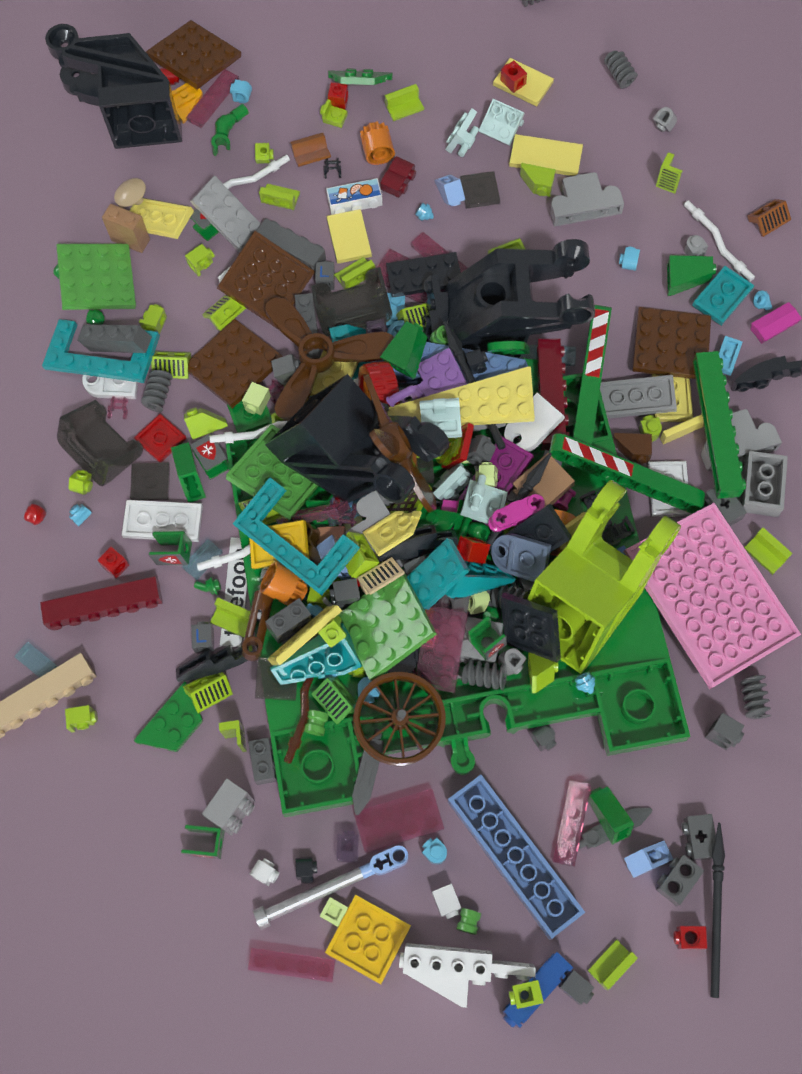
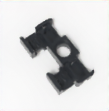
(613, 532)

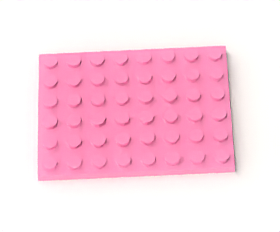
(716, 598)

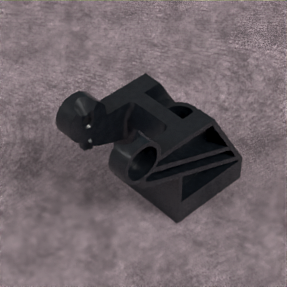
(125, 85)
(496, 301)
(334, 450)

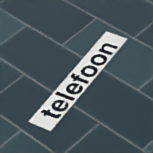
(235, 591)

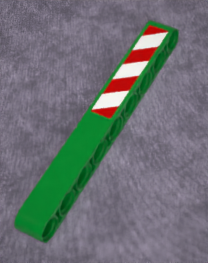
(592, 375)
(626, 473)

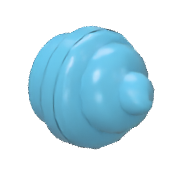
(424, 212)
(585, 682)

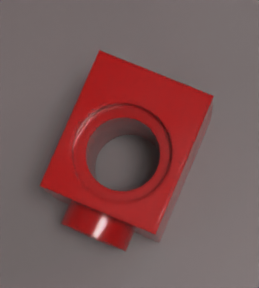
(513, 76)
(338, 95)
(473, 549)
(113, 562)
(699, 933)

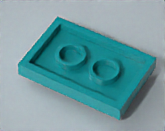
(723, 295)
(438, 573)

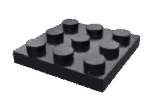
(531, 627)

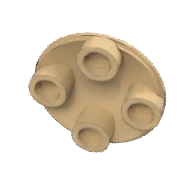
(130, 193)

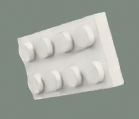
(147, 517)

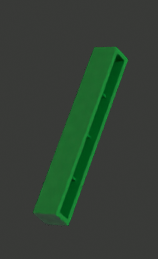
(718, 425)

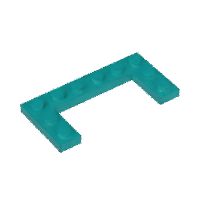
(60, 360)
(317, 577)

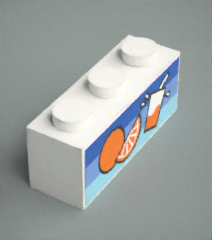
(354, 196)

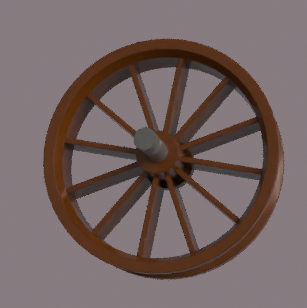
(399, 718)

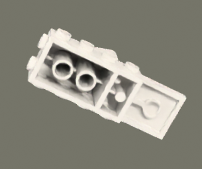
(452, 979)

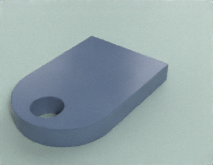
(523, 556)

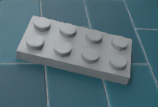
(225, 213)
(639, 396)

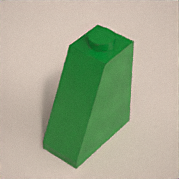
(688, 272)
(406, 349)
(188, 472)
(610, 814)

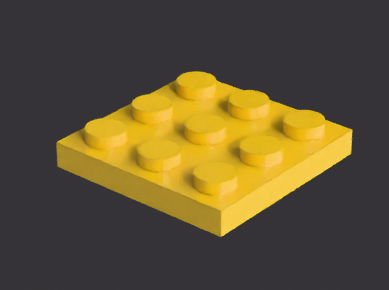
(368, 939)

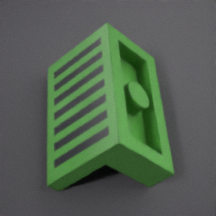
(335, 699)

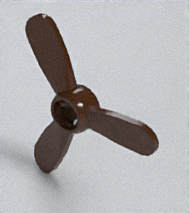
(352, 349)
(396, 447)

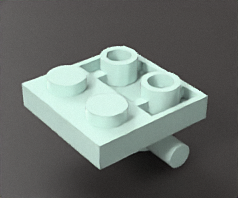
(501, 122)
(460, 134)
(444, 414)
(452, 482)
(482, 500)

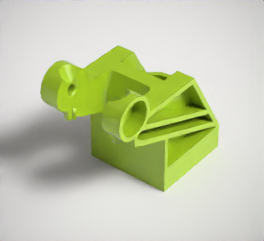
(595, 582)

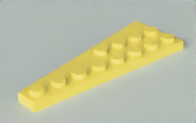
(487, 401)

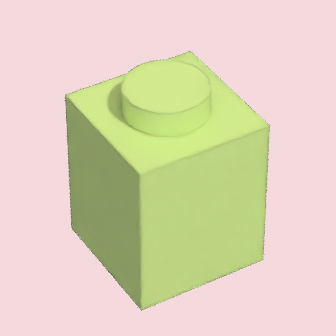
(256, 398)

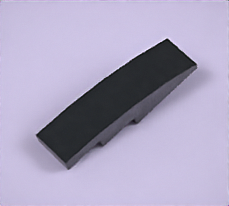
(209, 664)

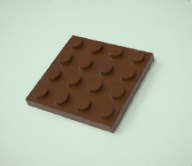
(193, 54)
(262, 274)
(669, 341)
(232, 363)

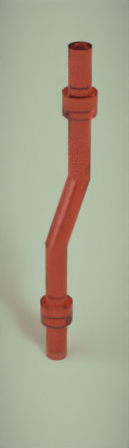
(295, 741)

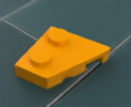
(185, 100)

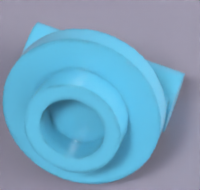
(762, 300)
(79, 514)

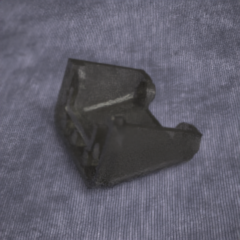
(352, 305)
(95, 443)

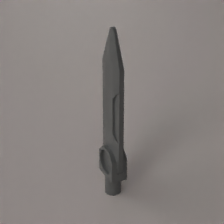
(366, 776)
(597, 835)

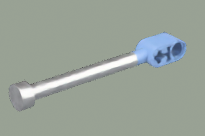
(264, 916)

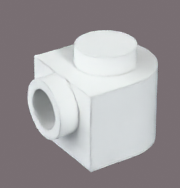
(264, 872)

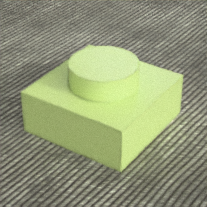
(334, 912)

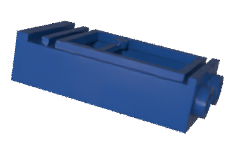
(549, 978)

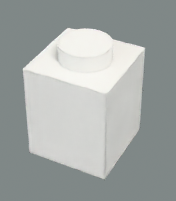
(447, 901)

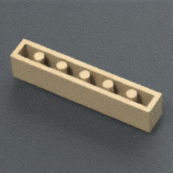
(44, 692)

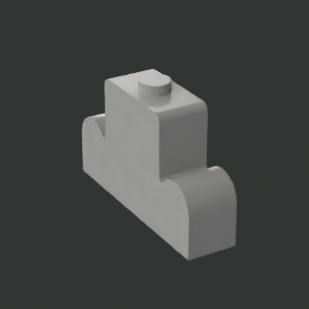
(585, 200)
(763, 439)
(374, 511)

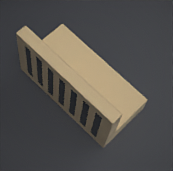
(380, 576)

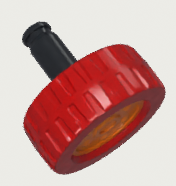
(383, 380)

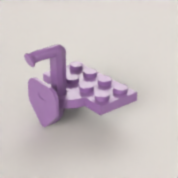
(438, 375)

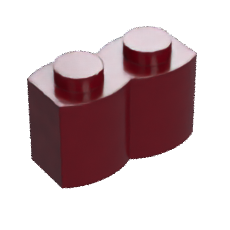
(397, 177)

